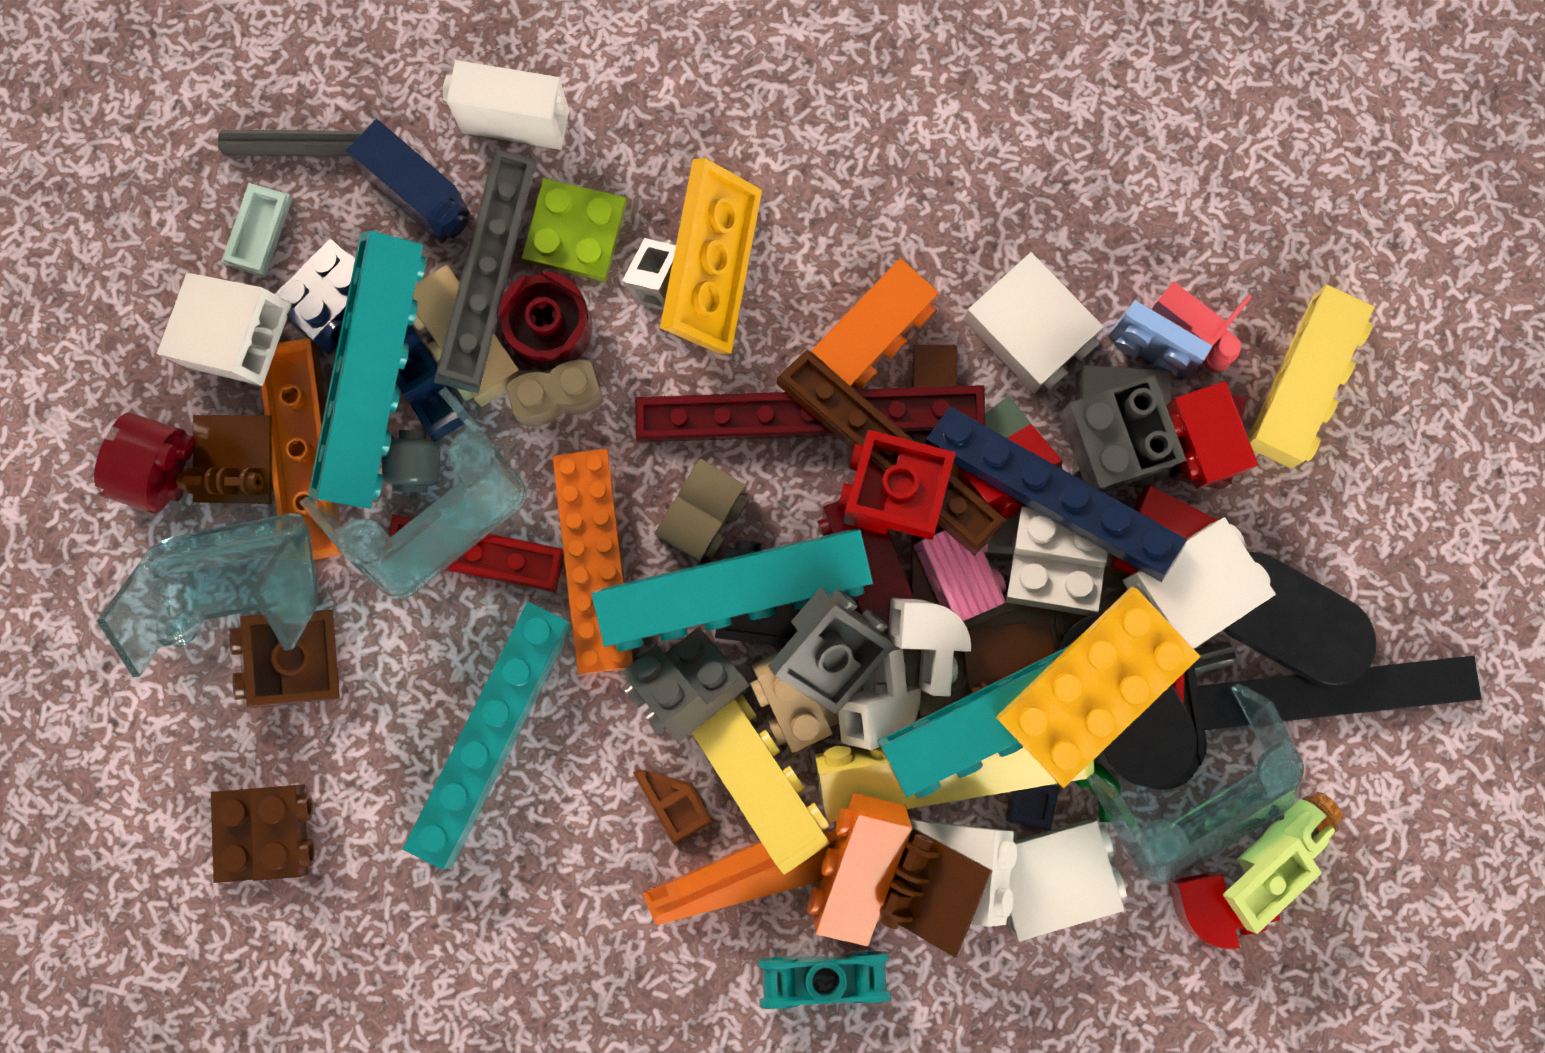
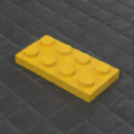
(711, 257)
(1098, 686)

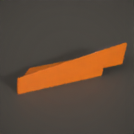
(730, 881)

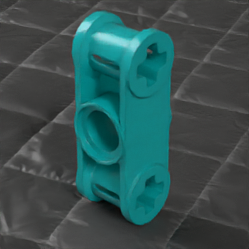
(850, 986)

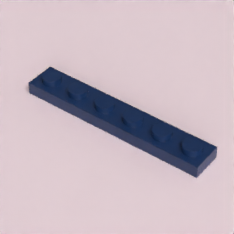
(1058, 494)

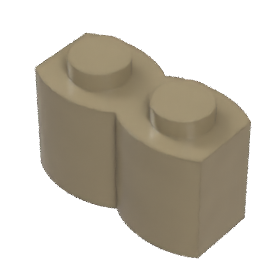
(543, 397)
(701, 512)

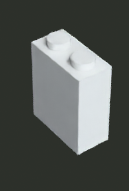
(507, 104)
(1034, 324)
(224, 328)
(1208, 584)
(990, 848)
(1063, 880)

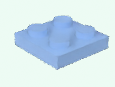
(1159, 341)

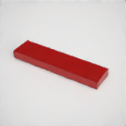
(505, 560)

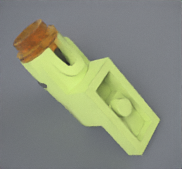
(1282, 860)

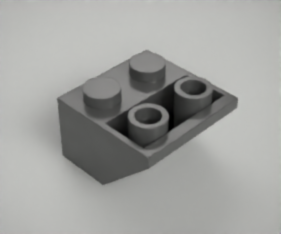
(1122, 435)

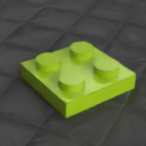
(574, 230)

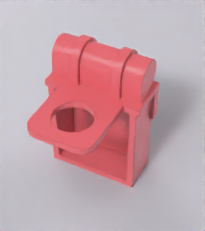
(1198, 319)

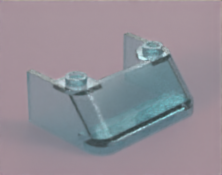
(445, 529)
(212, 576)
(1170, 848)

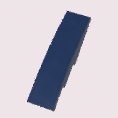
(421, 392)

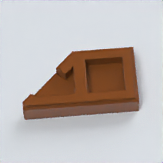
(675, 804)

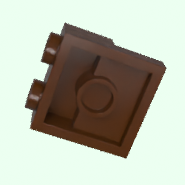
(284, 677)
(261, 833)

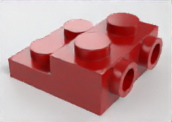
(903, 497)

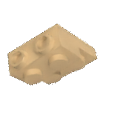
(797, 717)

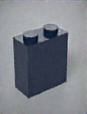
(409, 182)

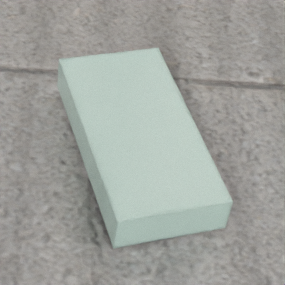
(257, 230)

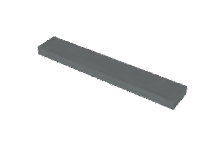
(485, 272)

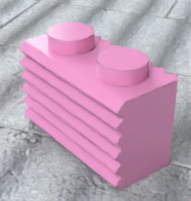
(958, 577)

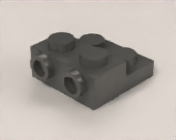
(832, 649)
(683, 684)

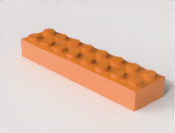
(297, 407)
(589, 551)

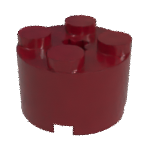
(545, 297)
(143, 463)

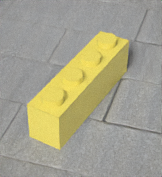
(1310, 377)
(760, 786)

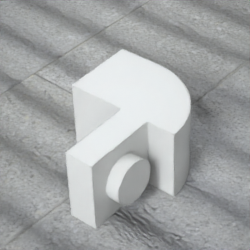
(937, 634)
(882, 706)

